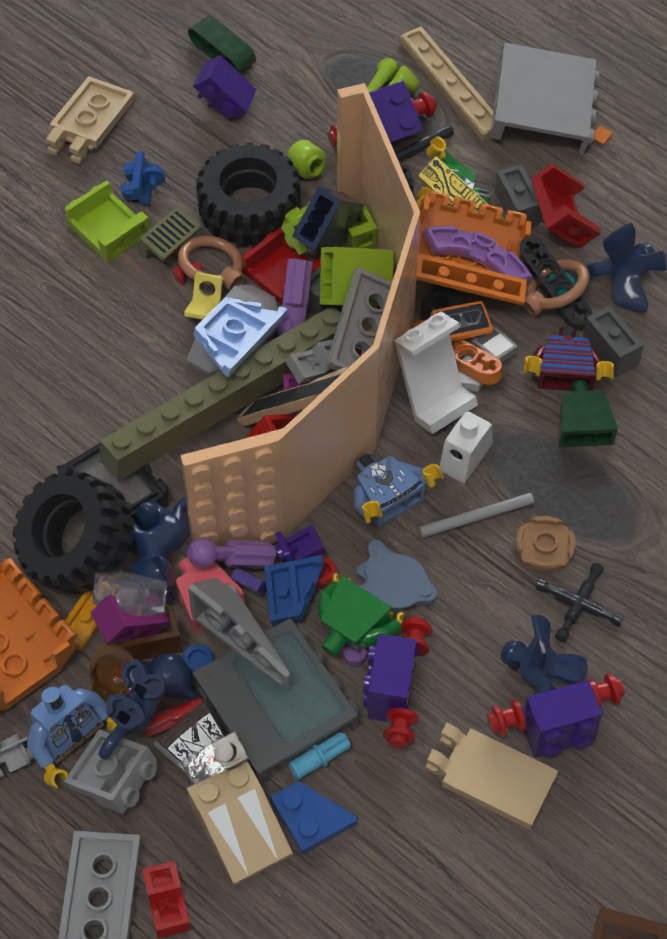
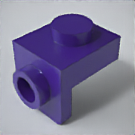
(299, 545)

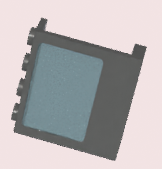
(263, 714)

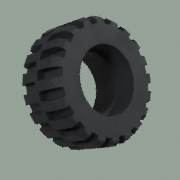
(247, 168)
(45, 518)

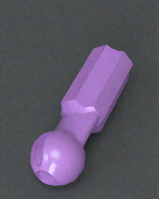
(295, 293)
(234, 553)

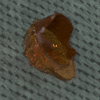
(107, 670)

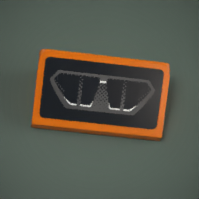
(471, 318)

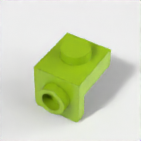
(289, 226)

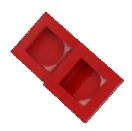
(166, 899)

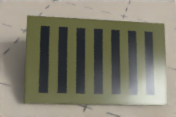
(168, 234)

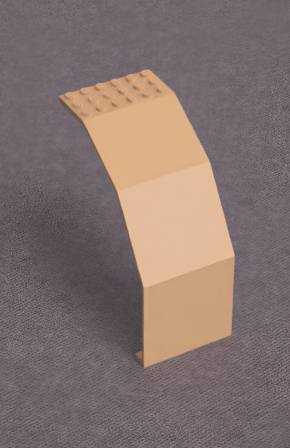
(280, 476)

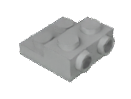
(112, 781)

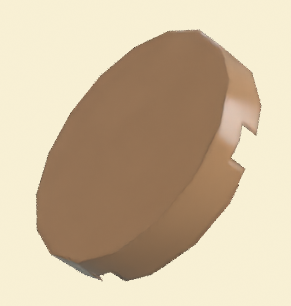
(545, 544)

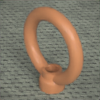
(231, 276)
(535, 300)

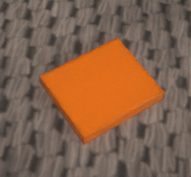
(602, 135)

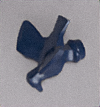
(626, 265)
(540, 662)

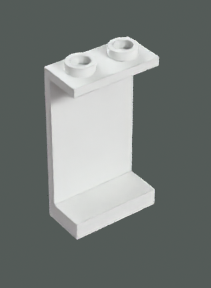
(432, 373)

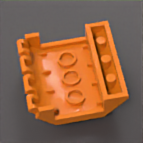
(462, 272)
(31, 639)

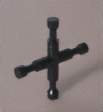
(579, 602)

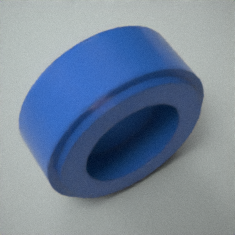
(197, 657)

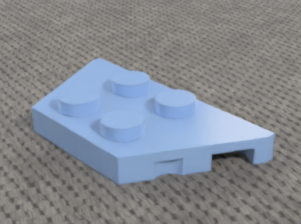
(235, 331)

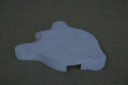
(395, 578)

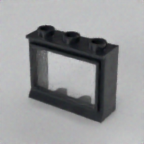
(136, 487)

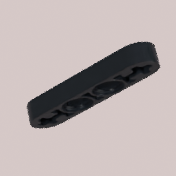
(551, 285)

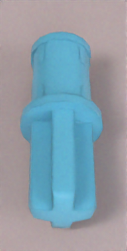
(319, 755)

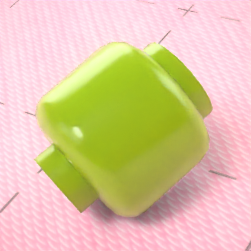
(307, 158)

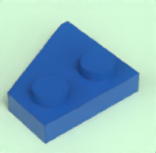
(292, 587)
(310, 816)

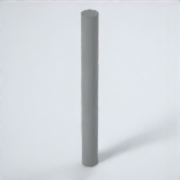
(476, 515)

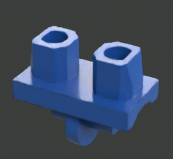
(143, 177)

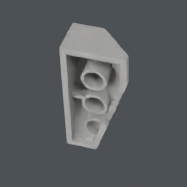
(227, 617)

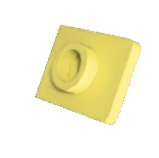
(201, 303)

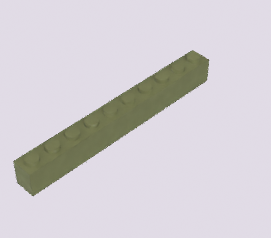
(211, 399)

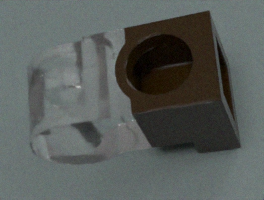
(214, 758)

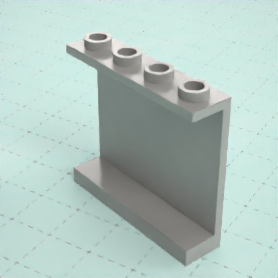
(545, 93)

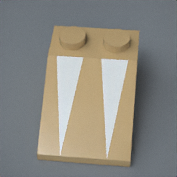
(239, 822)

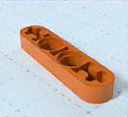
(476, 366)

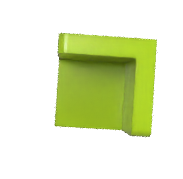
(363, 232)

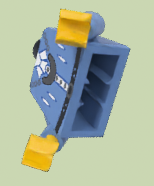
(390, 487)

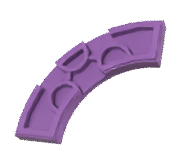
(475, 246)

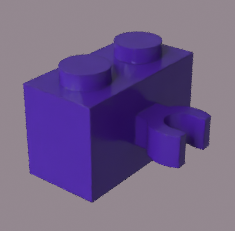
(224, 88)

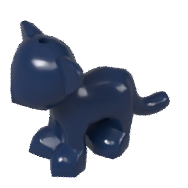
(156, 537)
(149, 684)

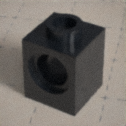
(440, 298)

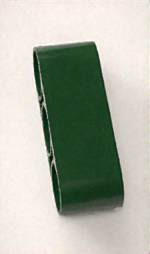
(217, 40)

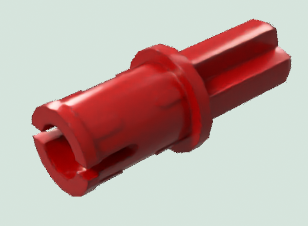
(168, 718)

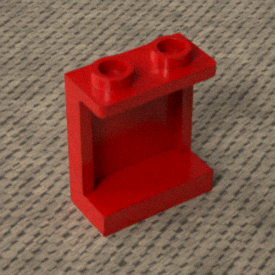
(555, 196)
(268, 263)

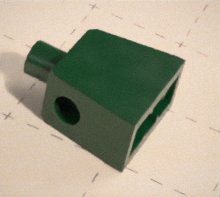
(585, 418)

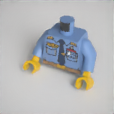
(62, 724)

